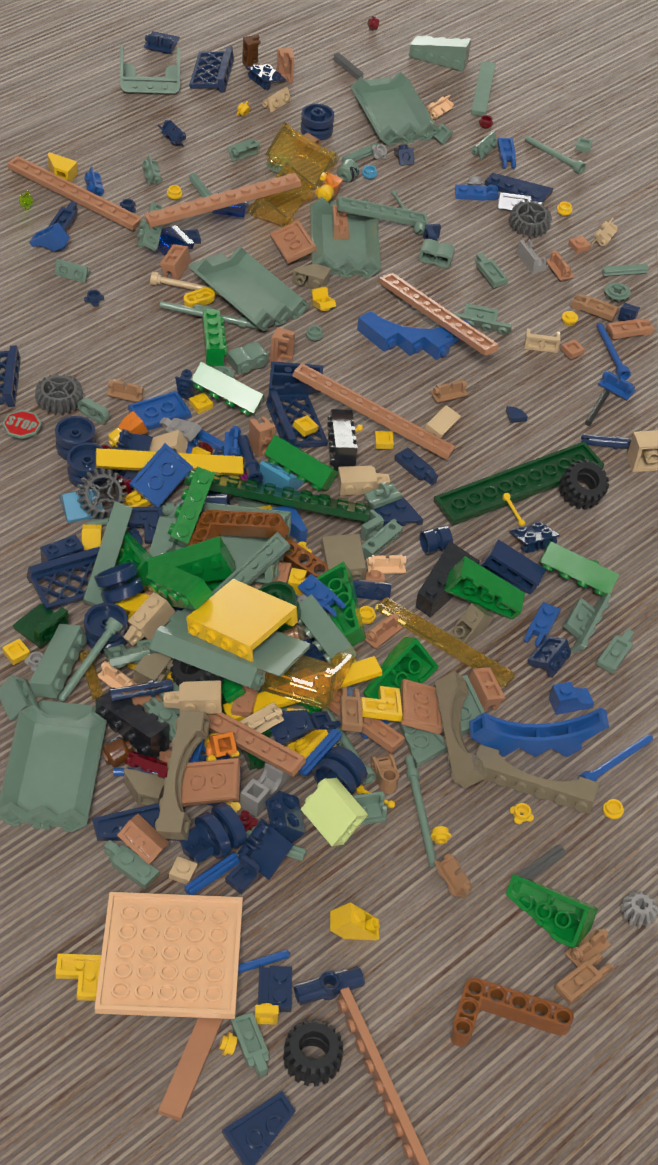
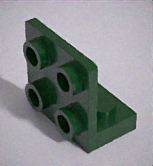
(40, 624)

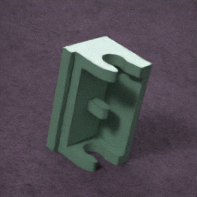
(374, 806)

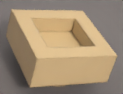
(183, 870)

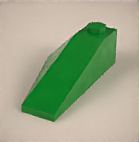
(133, 551)
(405, 661)
(559, 914)

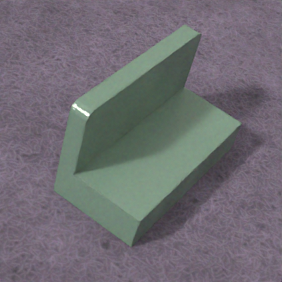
(16, 696)

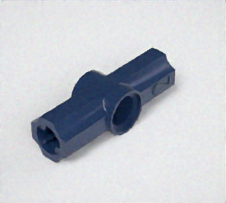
(316, 989)

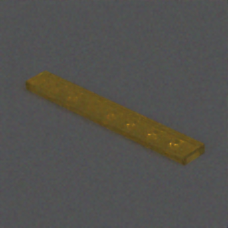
(444, 640)

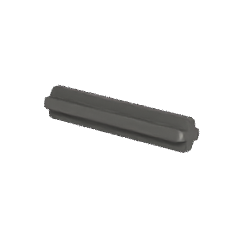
(346, 64)
(542, 863)

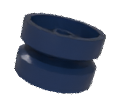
(317, 121)
(73, 431)
(81, 460)
(119, 582)
(95, 624)
(344, 766)
(221, 829)

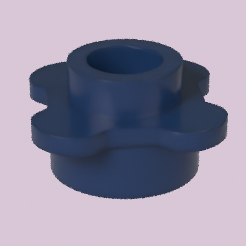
(128, 204)
(94, 297)

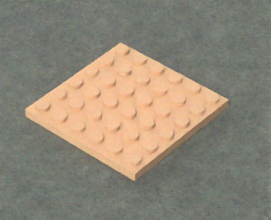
(170, 955)

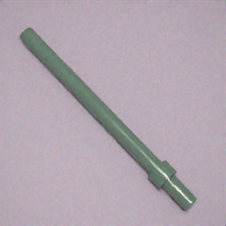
(242, 322)
(413, 776)

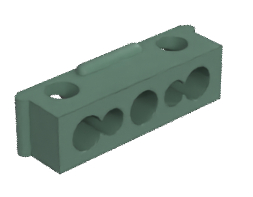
(382, 539)

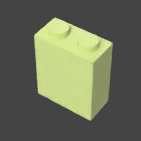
(334, 811)

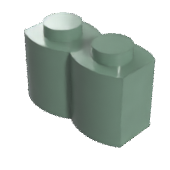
(436, 253)
(248, 357)

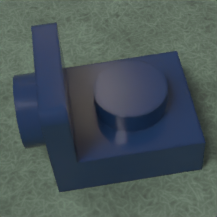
(432, 231)

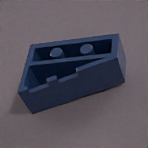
(283, 381)
(513, 567)

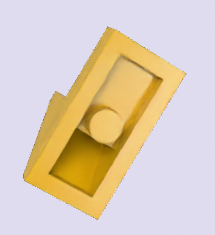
(91, 536)

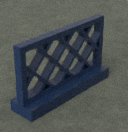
(223, 70)
(10, 375)
(283, 421)
(62, 566)

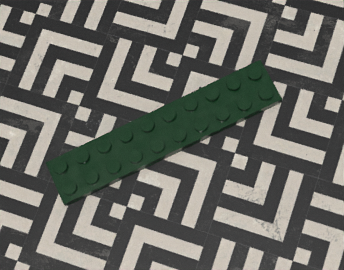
(520, 482)
(288, 497)

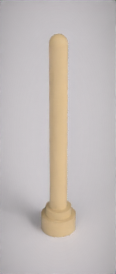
(157, 279)

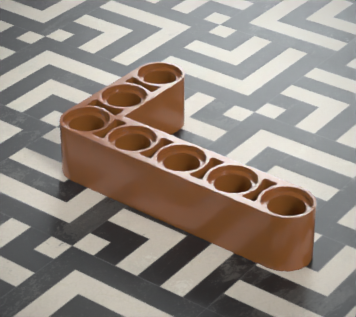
(237, 523)
(299, 554)
(505, 1008)

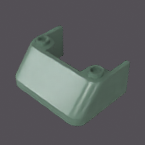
(138, 84)

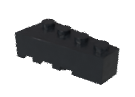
(342, 438)
(432, 594)
(134, 725)

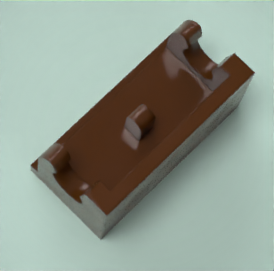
(250, 50)

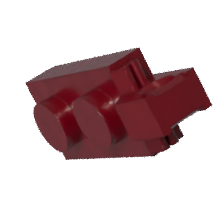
(148, 764)

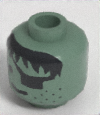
(348, 170)

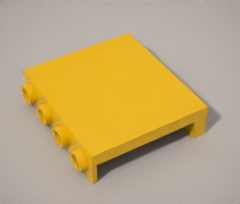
(240, 618)

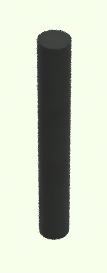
(597, 407)

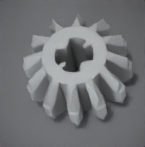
(639, 909)

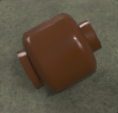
(116, 751)

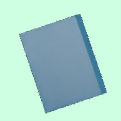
(275, 474)
(72, 508)

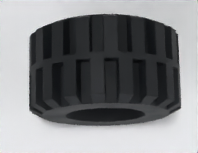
(578, 495)
(185, 672)
(313, 1035)

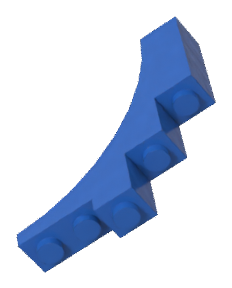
(410, 340)
(535, 739)

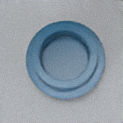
(369, 171)

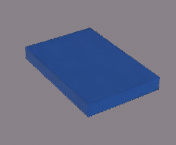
(154, 409)
(160, 475)

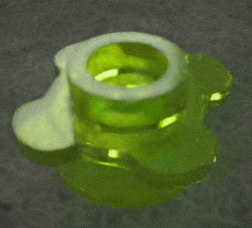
(25, 200)

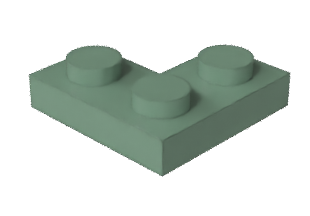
(119, 655)

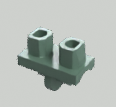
(383, 495)

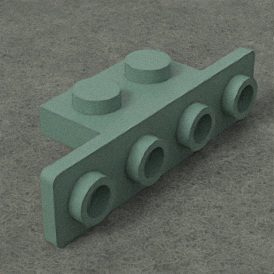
(149, 236)
(484, 318)
(583, 620)

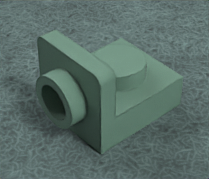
(371, 527)

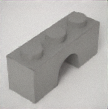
(257, 792)

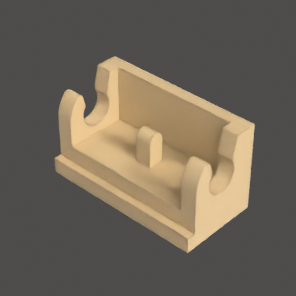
(542, 342)
(442, 421)

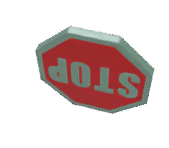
(21, 424)

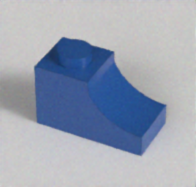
(52, 237)
(298, 528)
(567, 698)

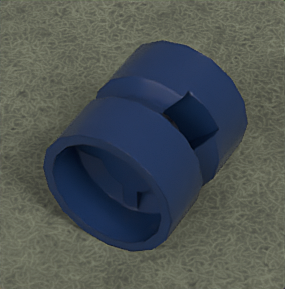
(435, 539)

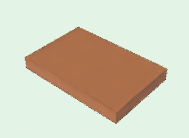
(293, 241)
(420, 707)
(211, 782)

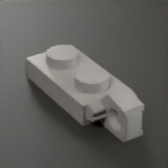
(187, 428)

